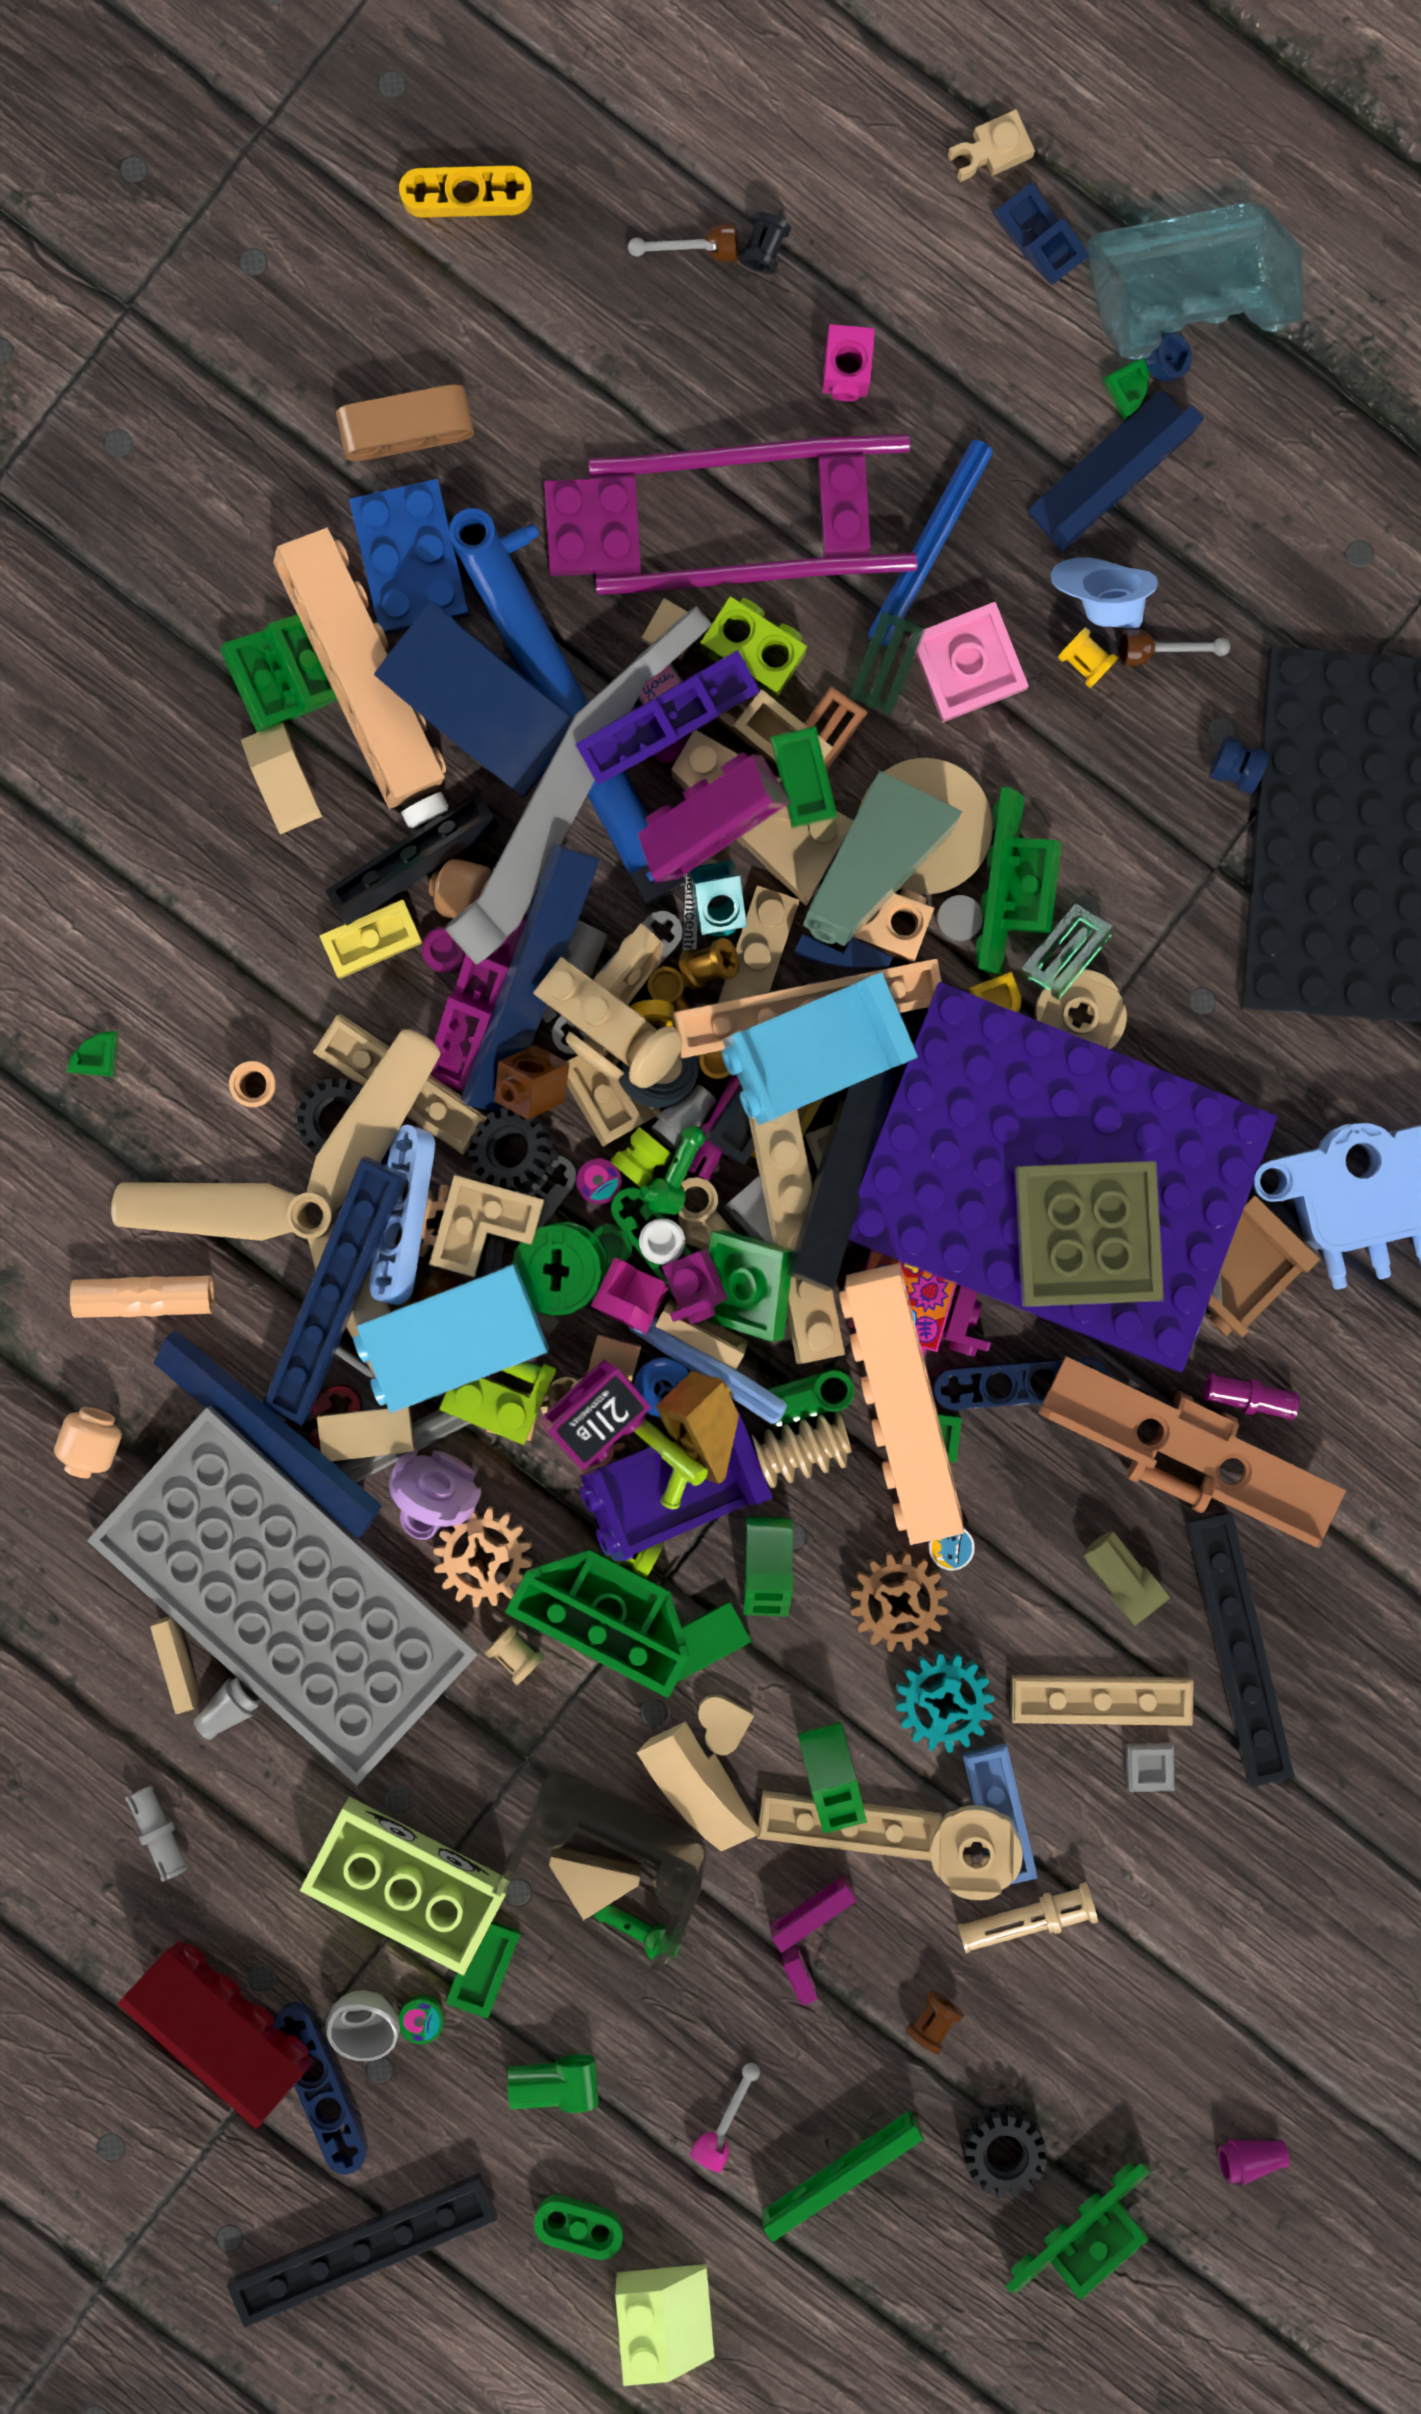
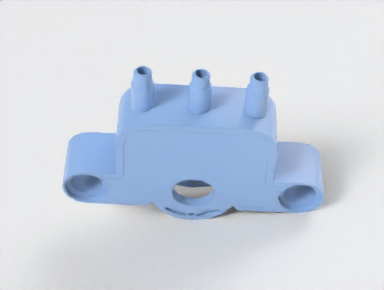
(1348, 1211)

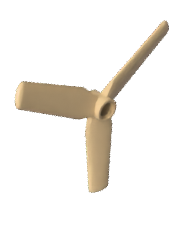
(268, 1211)

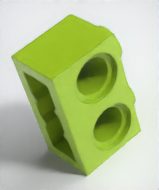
(761, 637)

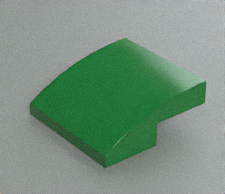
(277, 673)

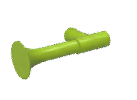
(684, 1465)

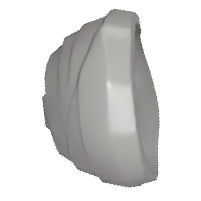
(362, 2026)

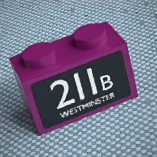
(595, 1415)

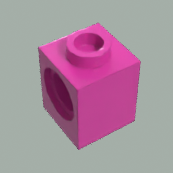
(848, 343)

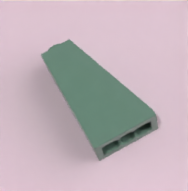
(881, 851)

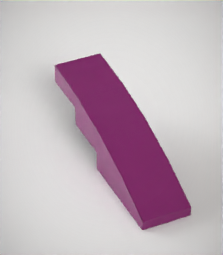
(470, 1011)

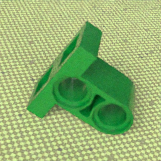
(768, 1566)
(832, 1777)

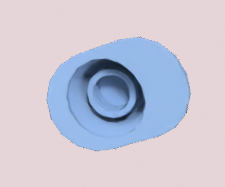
(1107, 590)

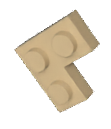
(475, 1211)

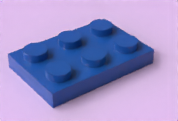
(408, 554)

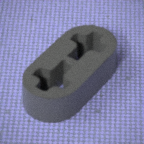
(557, 1193)

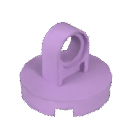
(432, 1491)

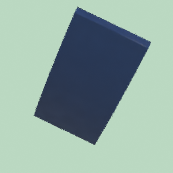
(475, 698)

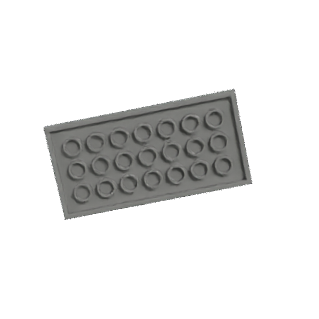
(283, 1595)

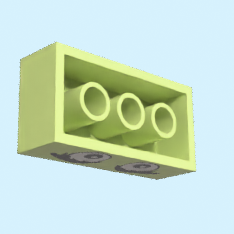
(405, 1885)

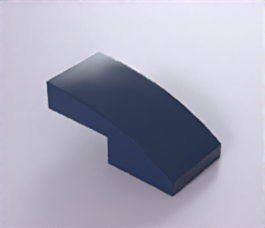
(1039, 235)
(856, 956)

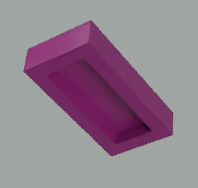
(812, 1913)

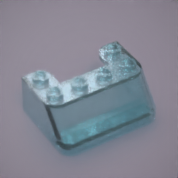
(1195, 271)

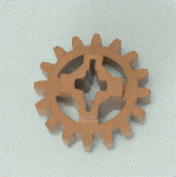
(887, 1619)

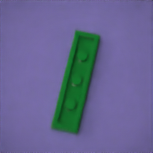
(841, 2175)

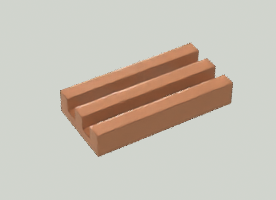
(845, 705)

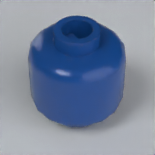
(655, 1371)

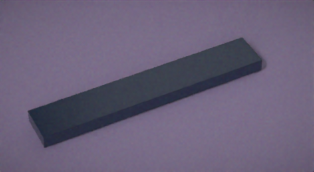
(538, 950)
(334, 1290)
(268, 1433)

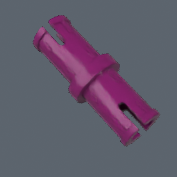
(1251, 1396)

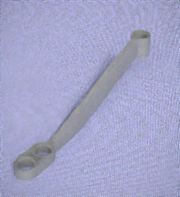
(558, 799)

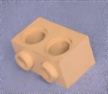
(880, 934)

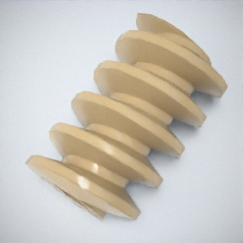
(803, 1449)

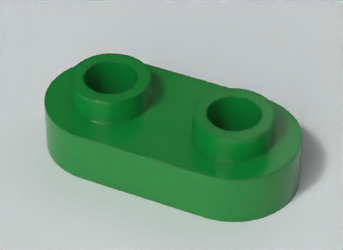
(576, 2230)

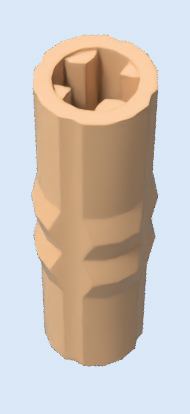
(142, 1296)

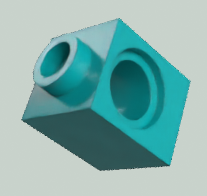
(716, 880)

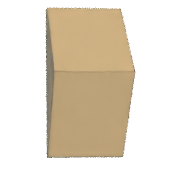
(593, 1879)

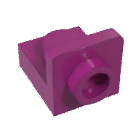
(694, 1286)
(964, 1313)

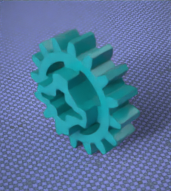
(939, 1720)

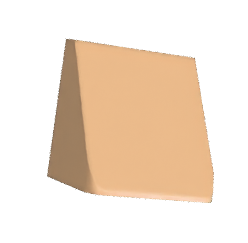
(617, 1352)

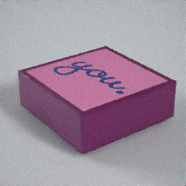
(799, 1976)

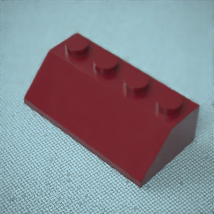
(217, 2032)

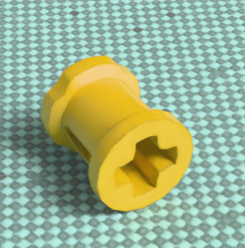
(1087, 657)

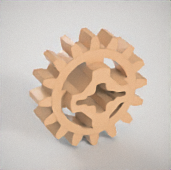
(463, 1561)

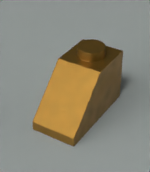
(702, 1421)

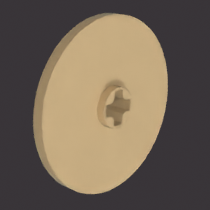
(972, 834)

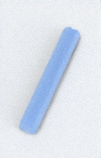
(742, 1388)

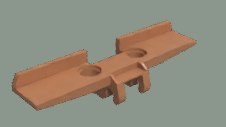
(1197, 1437)

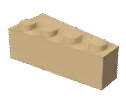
(791, 855)

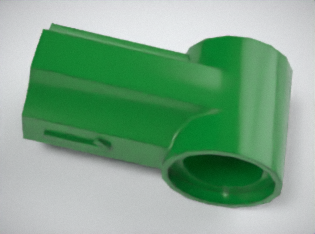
(805, 1396)
(566, 2083)

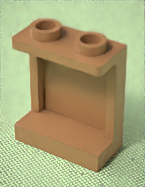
(1257, 1268)

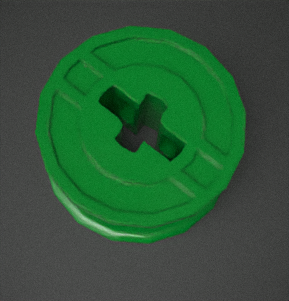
(580, 1252)

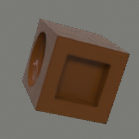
(531, 1082)

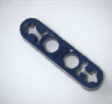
(1020, 1379)
(325, 2086)

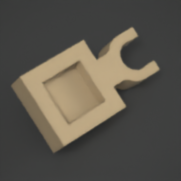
(998, 145)

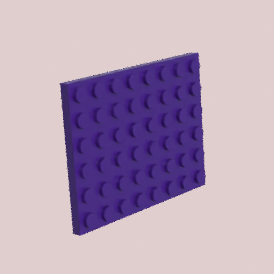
(1021, 1093)

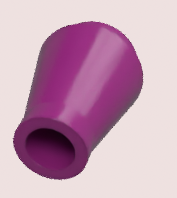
(1251, 2159)

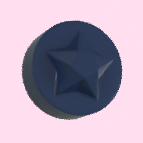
(1171, 358)

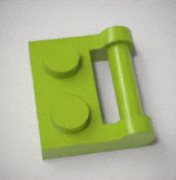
(500, 1406)

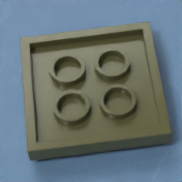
(1089, 1234)

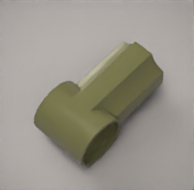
(1130, 1585)

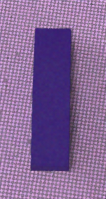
(667, 717)

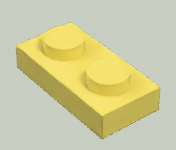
(371, 939)

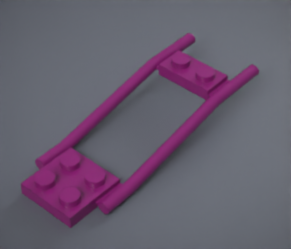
(596, 518)

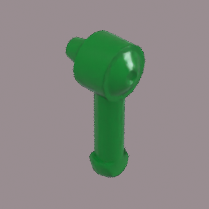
(668, 1194)
(633, 1927)

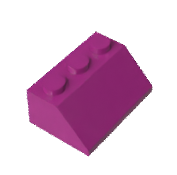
(711, 817)

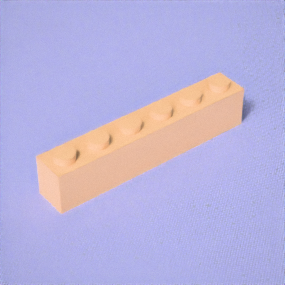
(350, 653)
(903, 1403)

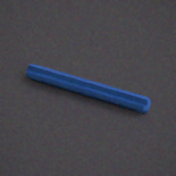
(936, 533)

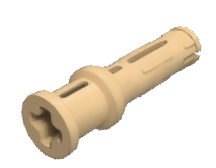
(1050, 1906)

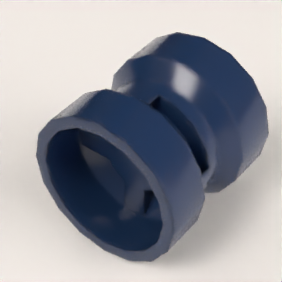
(1230, 765)

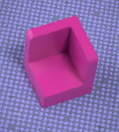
(630, 1296)

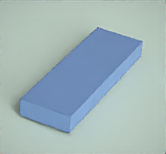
(994, 1786)

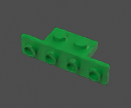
(1019, 884)
(1094, 2243)

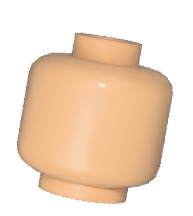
(87, 1442)

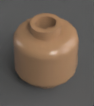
(457, 886)

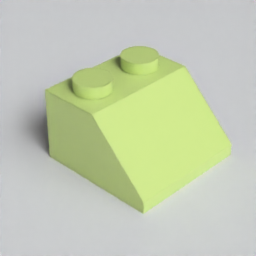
(663, 2322)

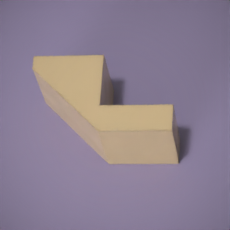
(281, 778)

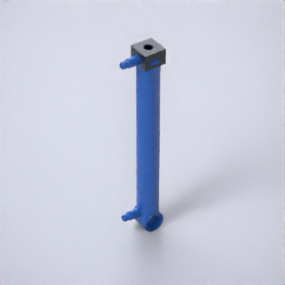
(547, 668)

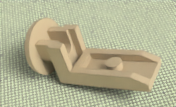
(623, 978)
(611, 1023)

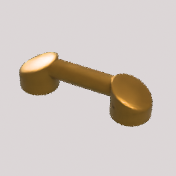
(668, 986)

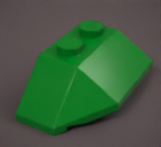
(606, 1616)

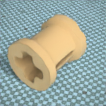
(514, 1654)

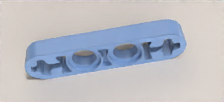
(391, 1279)

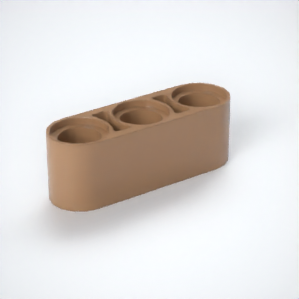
(404, 422)

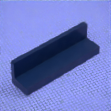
(1113, 469)

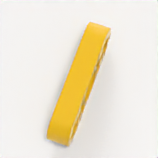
(452, 176)

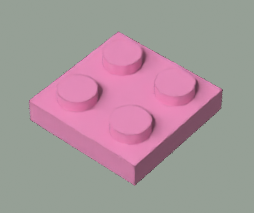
(970, 662)

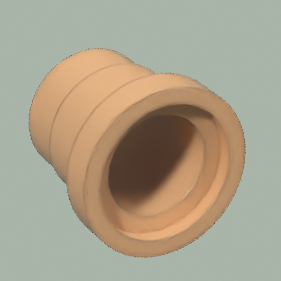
(238, 1080)

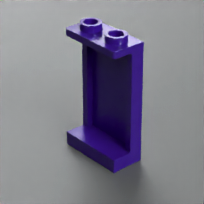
(629, 1493)

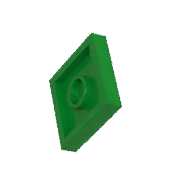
(754, 1283)

